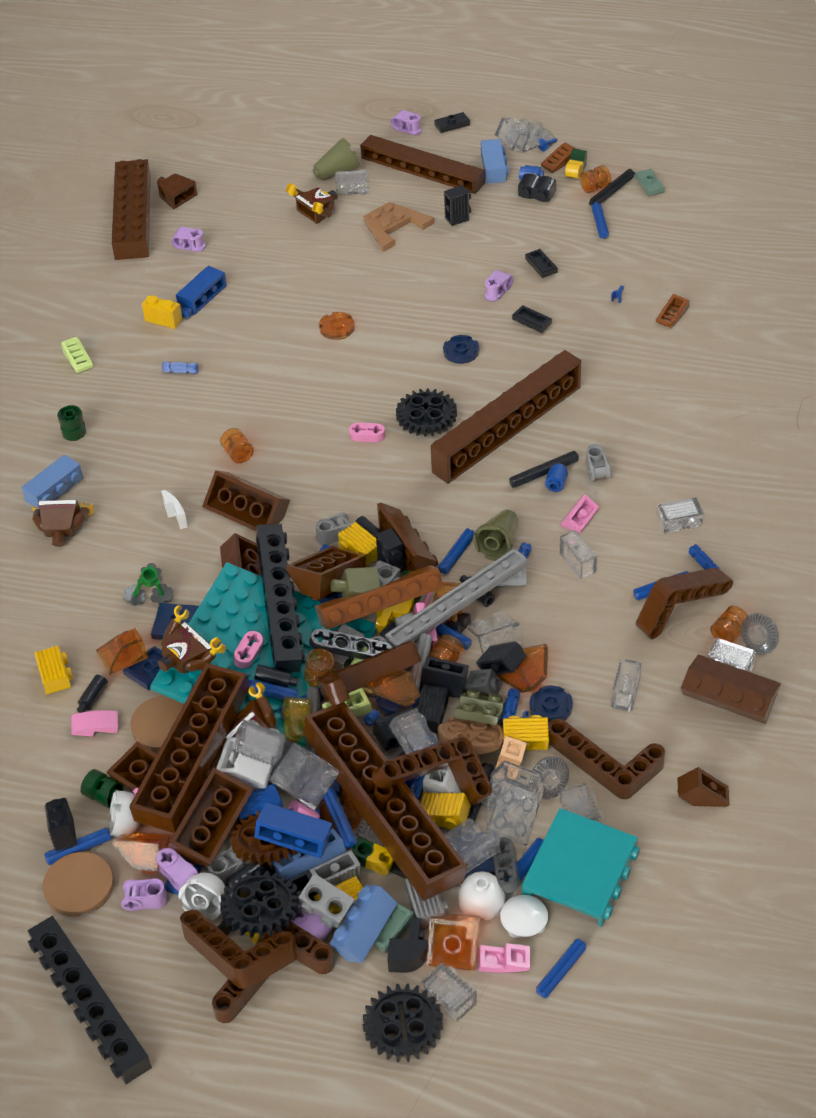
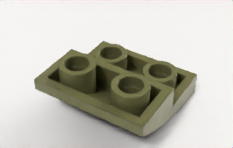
(480, 707)

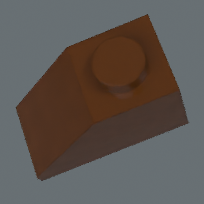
(702, 789)

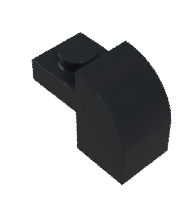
(410, 953)

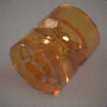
(595, 179)
(236, 445)
(729, 624)
(447, 648)
(318, 664)

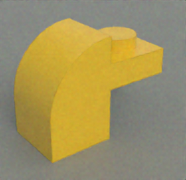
(388, 615)

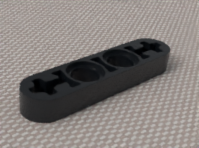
(351, 643)

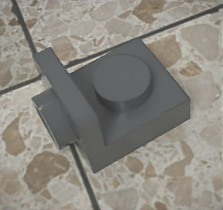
(483, 681)

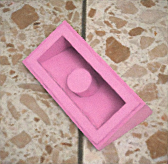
(580, 514)

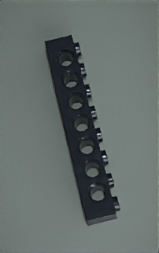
(278, 598)
(126, 1066)

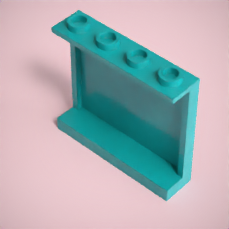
(582, 865)

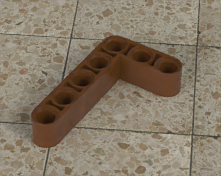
(677, 590)
(337, 685)
(580, 750)
(455, 753)
(308, 956)
(239, 966)

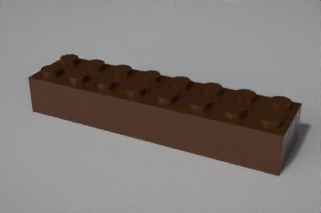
(131, 209)
(189, 748)

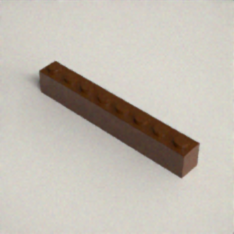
(422, 163)

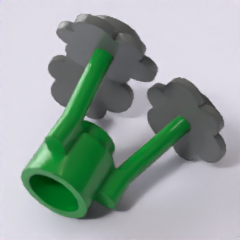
(149, 577)

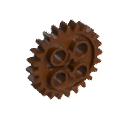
(255, 849)

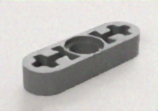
(511, 870)

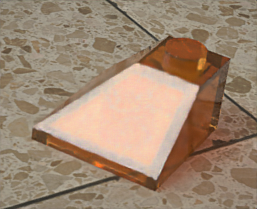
(122, 651)
(531, 671)
(396, 688)
(142, 849)
(454, 941)

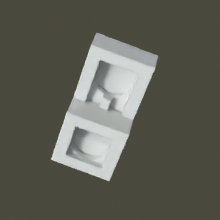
(174, 508)

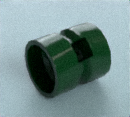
(71, 423)
(100, 787)

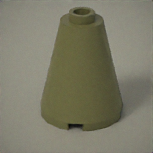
(335, 160)
(496, 535)

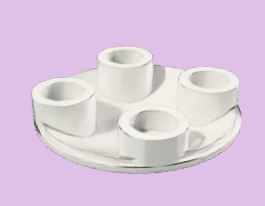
(524, 916)

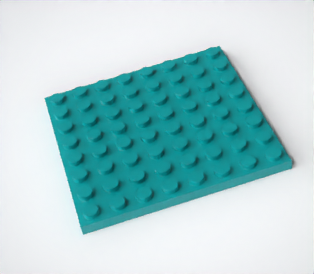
(229, 612)

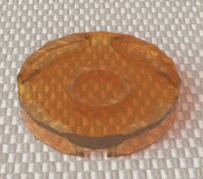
(336, 326)

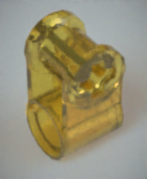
(294, 714)

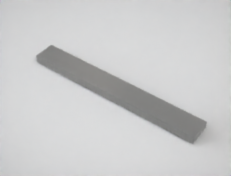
(458, 598)

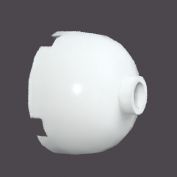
(121, 816)
(203, 894)
(481, 895)

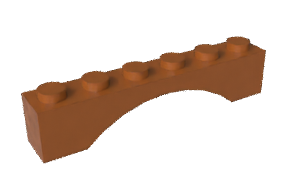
(359, 605)

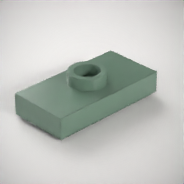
(649, 182)
(394, 927)

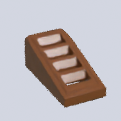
(562, 154)
(674, 300)

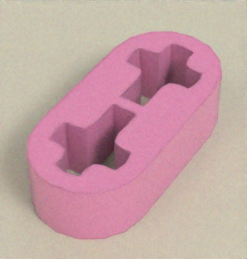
(367, 432)
(244, 647)

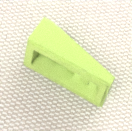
(75, 354)
(357, 696)

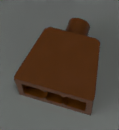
(176, 190)

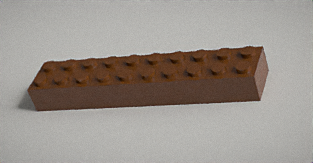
(505, 416)
(390, 812)

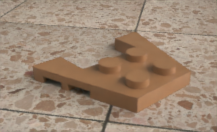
(390, 218)

